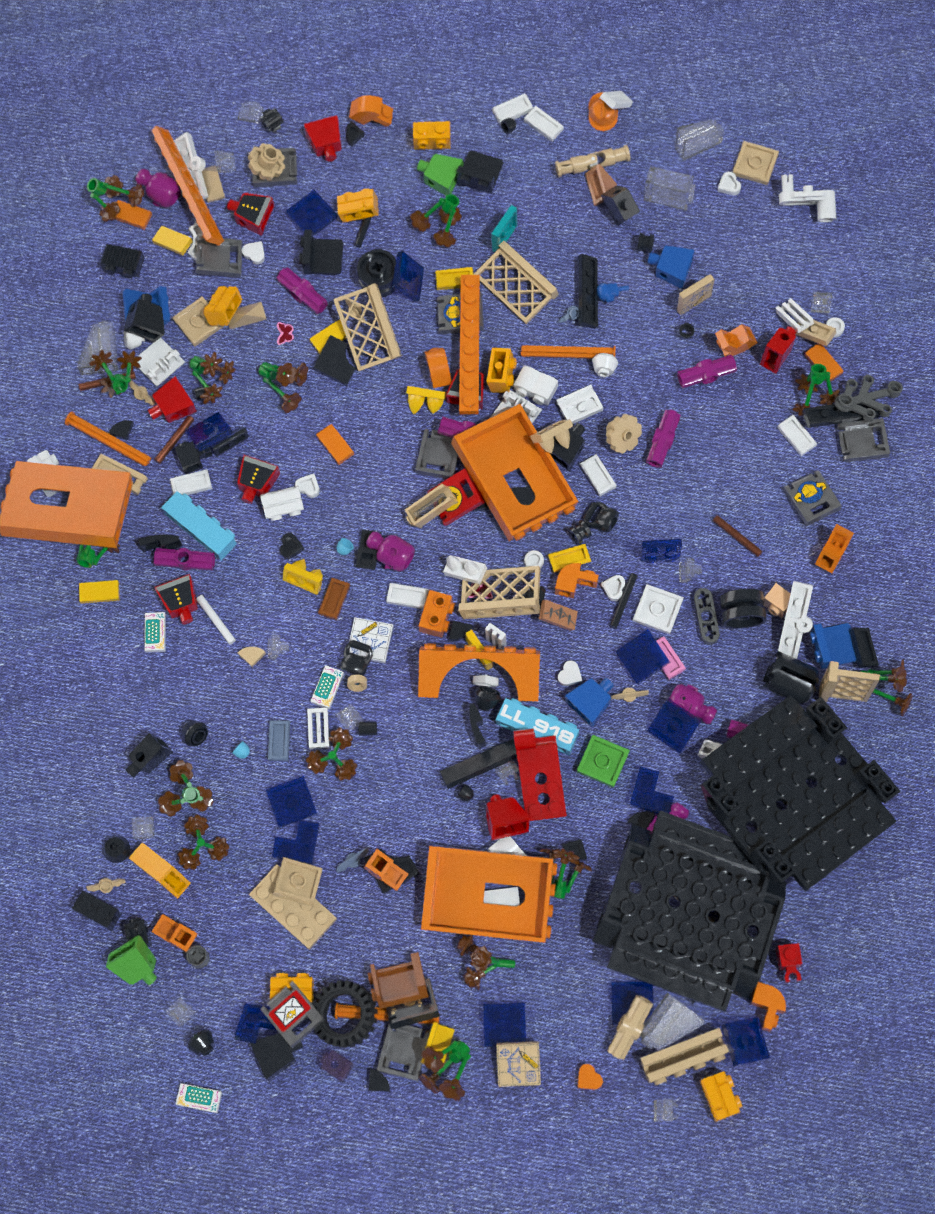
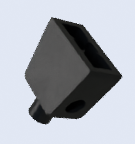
(620, 204)
(145, 319)
(568, 457)
(148, 755)
(274, 1054)

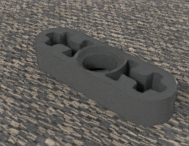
(703, 630)

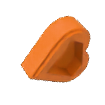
(588, 1078)

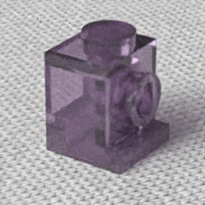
(341, 1071)

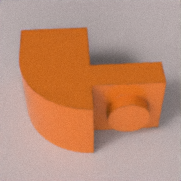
(370, 108)
(735, 341)
(438, 367)
(834, 548)
(571, 576)
(384, 869)
(174, 933)
(770, 999)

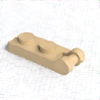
(106, 463)

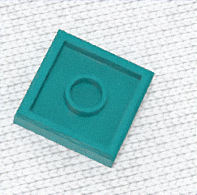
(504, 228)

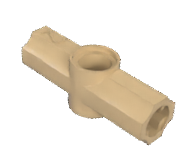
(630, 1027)

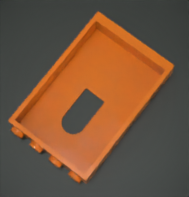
(502, 447)
(92, 512)
(458, 886)

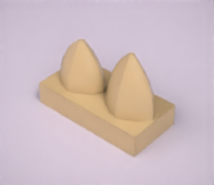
(546, 436)

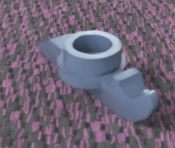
(572, 313)
(352, 860)

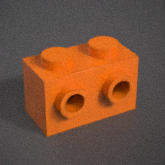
(436, 614)

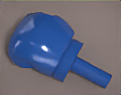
(609, 291)

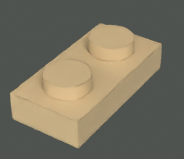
(818, 333)

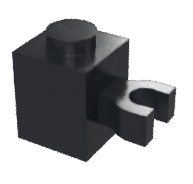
(190, 456)
(138, 927)

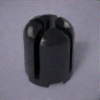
(791, 678)

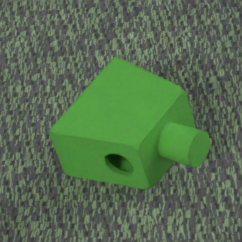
(440, 172)
(133, 962)

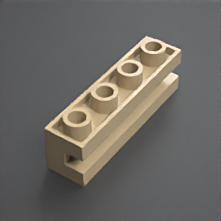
(683, 1056)

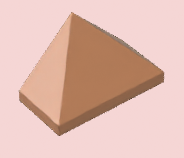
(599, 182)

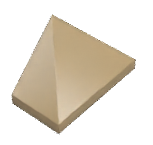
(213, 184)
(247, 315)

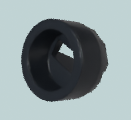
(508, 125)
(688, 327)
(466, 793)

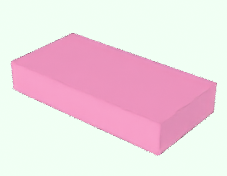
(676, 666)

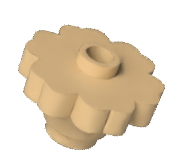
(266, 161)
(623, 433)

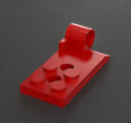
(539, 756)

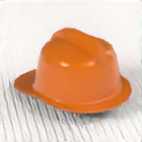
(601, 115)

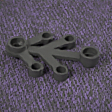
(846, 402)

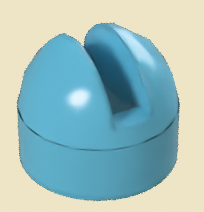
(344, 546)
(242, 750)

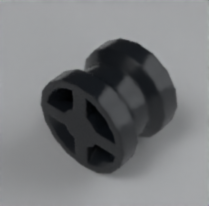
(645, 242)
(579, 532)

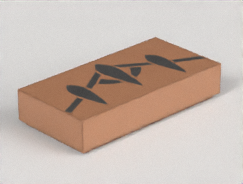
(558, 615)

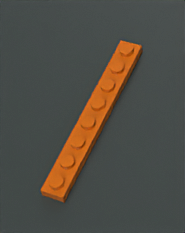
(189, 189)
(469, 344)

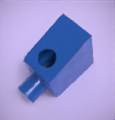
(672, 264)
(590, 699)

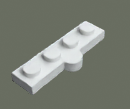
(193, 162)
(796, 619)

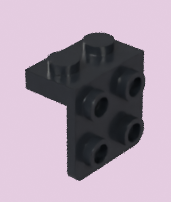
(479, 171)
(321, 255)

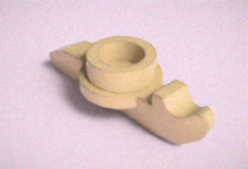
(357, 310)
(141, 393)
(630, 694)
(106, 885)

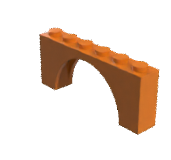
(438, 661)

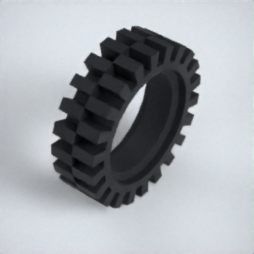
(366, 1020)

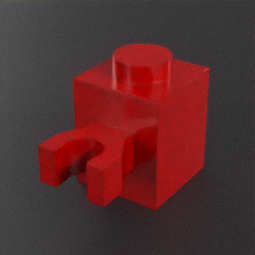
(790, 959)

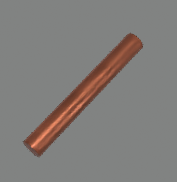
(96, 383)
(174, 439)
(737, 535)

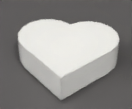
(729, 184)
(254, 252)
(308, 485)
(613, 587)
(570, 674)
(484, 680)

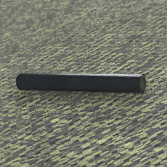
(362, 232)
(623, 601)

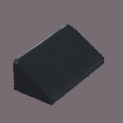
(230, 441)

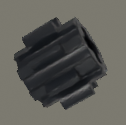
(271, 120)

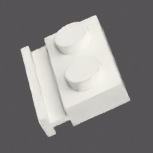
(580, 404)

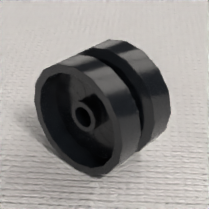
(377, 268)
(743, 608)

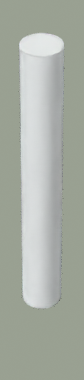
(215, 619)

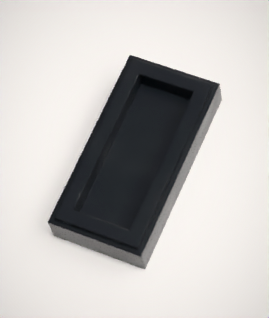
(863, 647)

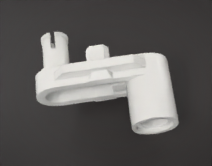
(823, 198)

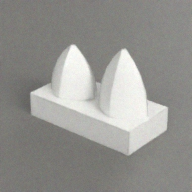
(464, 569)

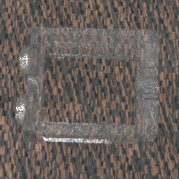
(669, 188)

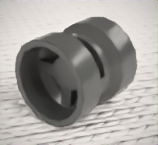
(195, 954)

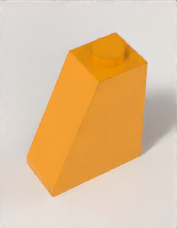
(159, 870)

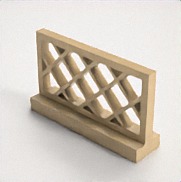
(530, 274)
(383, 322)
(502, 607)
(847, 684)

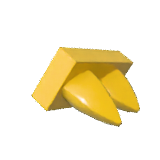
(417, 396)
(298, 576)

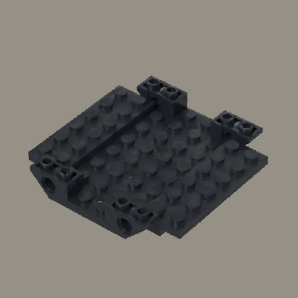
(819, 823)
(680, 945)

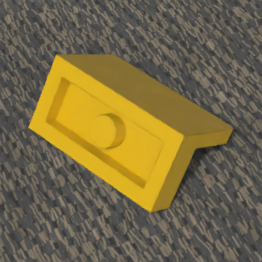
(439, 1039)

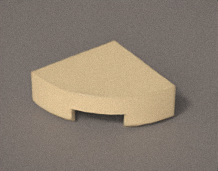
(251, 655)

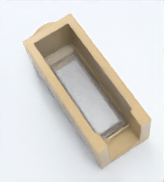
(430, 506)

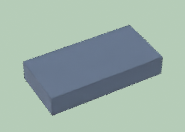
(279, 740)

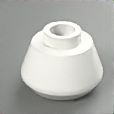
(132, 341)
(604, 364)

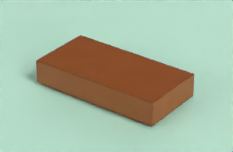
(334, 599)

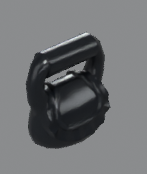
(605, 519)
(355, 663)

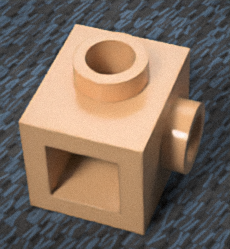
(777, 601)

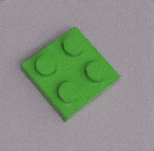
(603, 761)

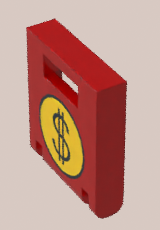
(464, 503)

